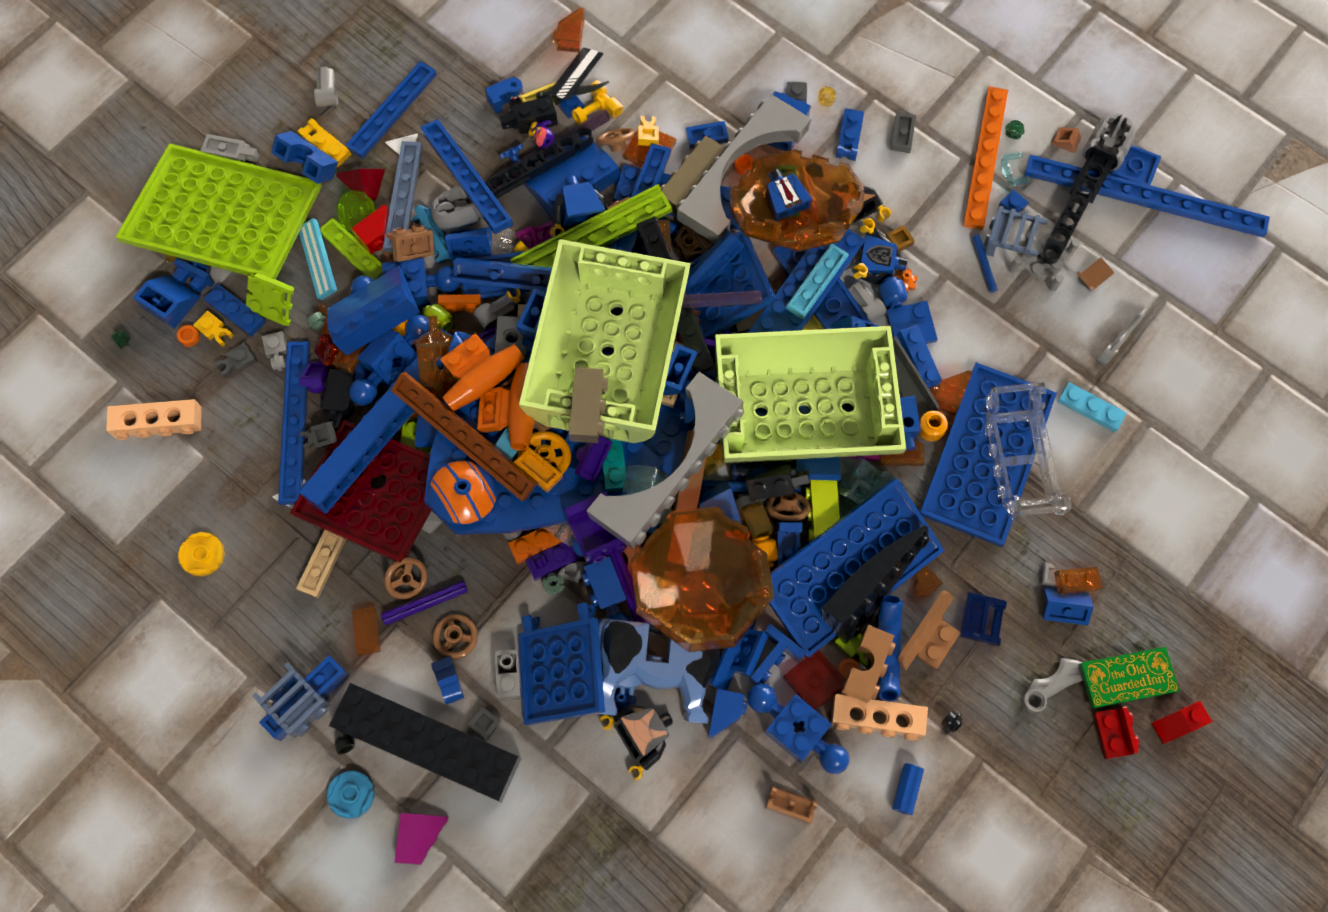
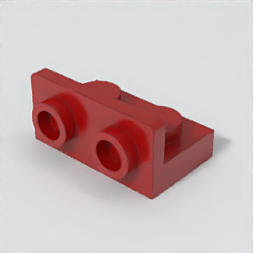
(1116, 733)

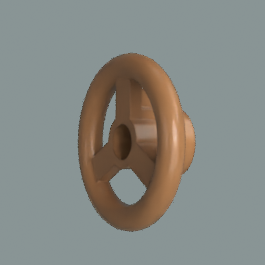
(616, 138)
(788, 504)
(399, 570)
(452, 628)

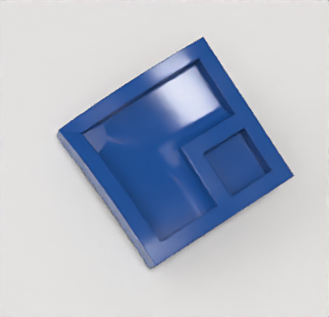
(912, 315)

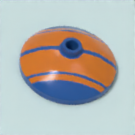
(465, 505)

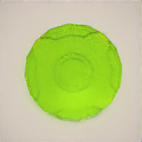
(353, 208)

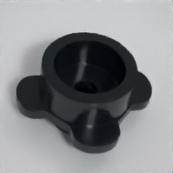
(952, 722)

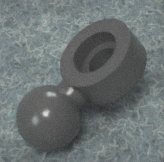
(743, 501)

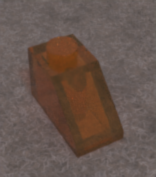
(570, 32)
(951, 391)

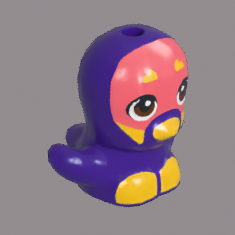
(541, 133)

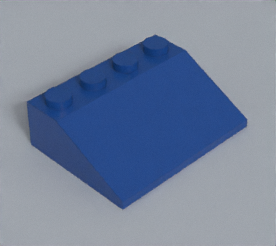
(588, 165)
(371, 311)

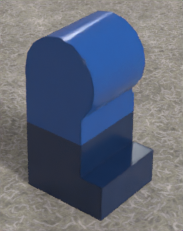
(448, 680)

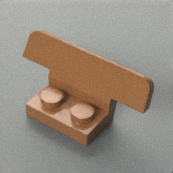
(932, 637)

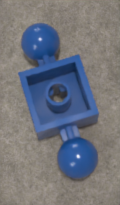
(417, 279)
(387, 359)
(604, 585)
(833, 757)

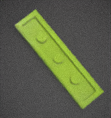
(351, 249)

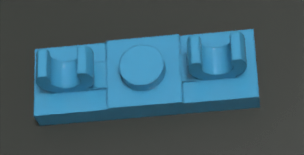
(424, 215)

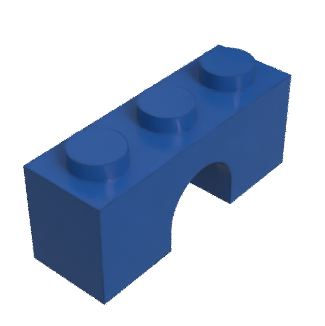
(293, 148)

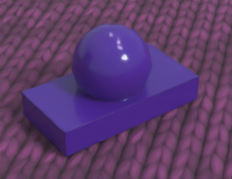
(314, 377)
(592, 458)

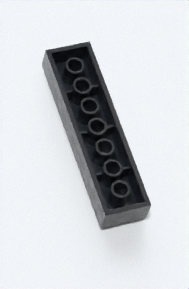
(425, 742)

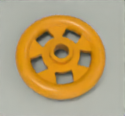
(557, 442)

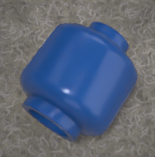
(892, 292)

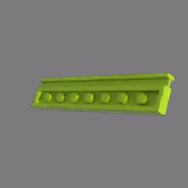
(603, 227)

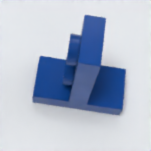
(787, 539)
(783, 644)

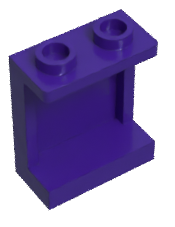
(591, 538)

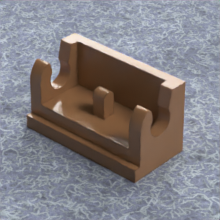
(791, 805)

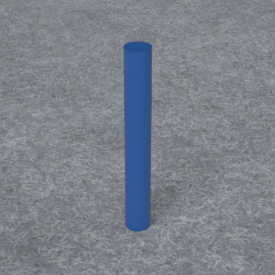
(984, 263)

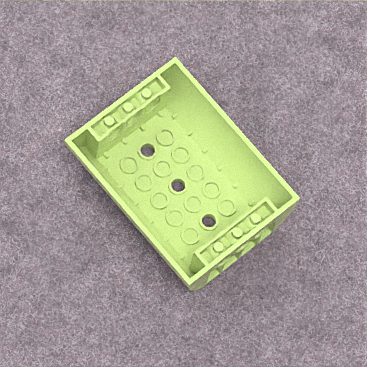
(579, 325)
(814, 371)

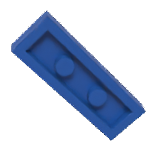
(234, 310)
(918, 352)

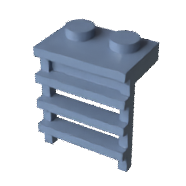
(1000, 229)
(302, 713)

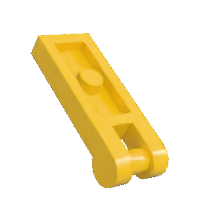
(324, 141)

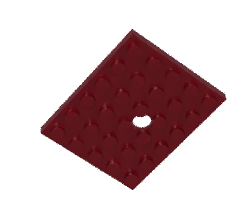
(381, 518)

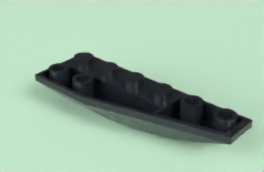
(861, 593)

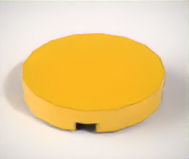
(201, 554)

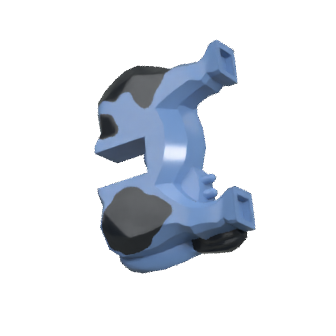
(628, 666)

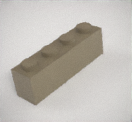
(691, 171)

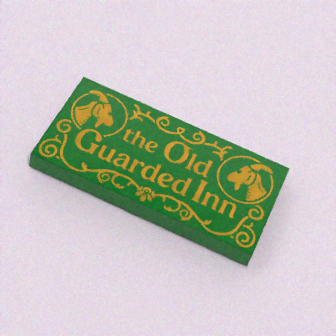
(1128, 677)

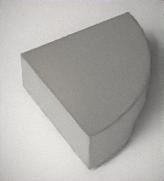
(573, 572)
(1048, 576)

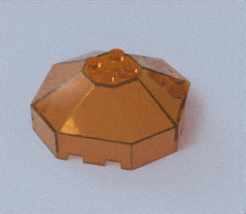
(834, 205)
(701, 579)

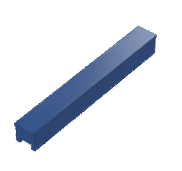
(501, 274)

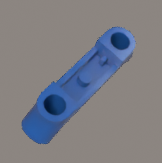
(889, 620)

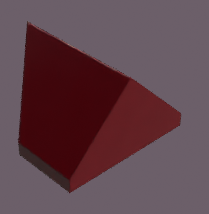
(363, 180)

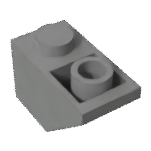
(508, 675)

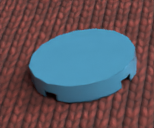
(350, 794)

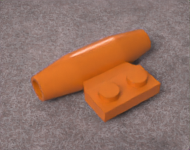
(477, 370)
(502, 409)

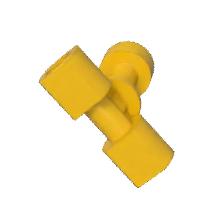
(601, 102)

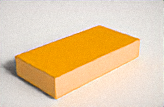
(539, 469)

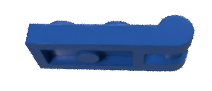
(850, 134)

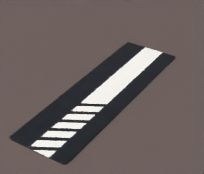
(575, 73)

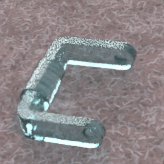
(1007, 171)

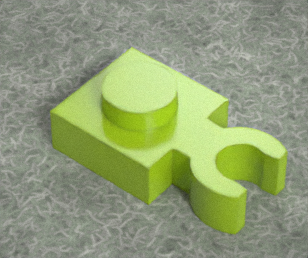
(851, 649)

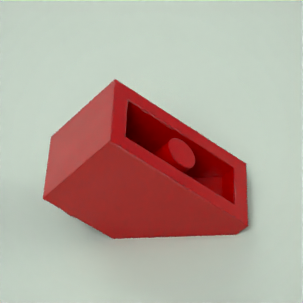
(372, 230)
(1181, 722)

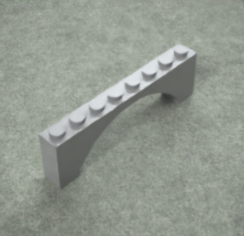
(771, 123)
(633, 514)

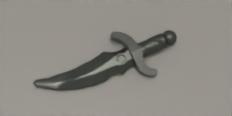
(581, 90)

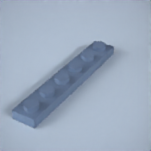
(403, 189)

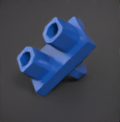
(194, 270)

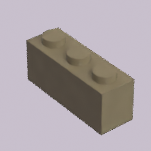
(587, 405)

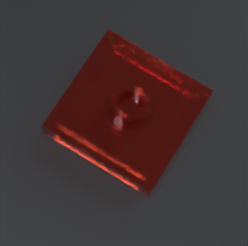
(815, 680)

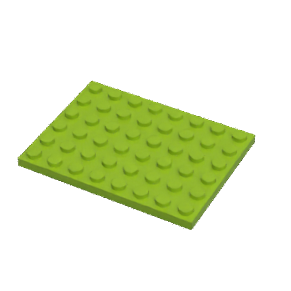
(219, 212)

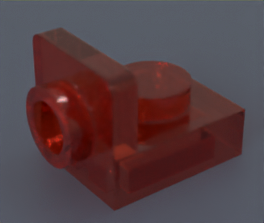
(326, 350)

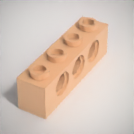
(121, 416)
(915, 717)

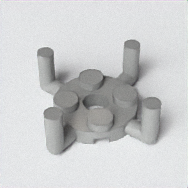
(1046, 271)

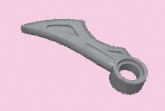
(1113, 348)
(1065, 676)

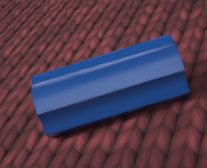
(908, 789)

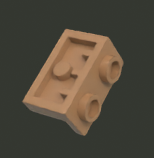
(411, 243)

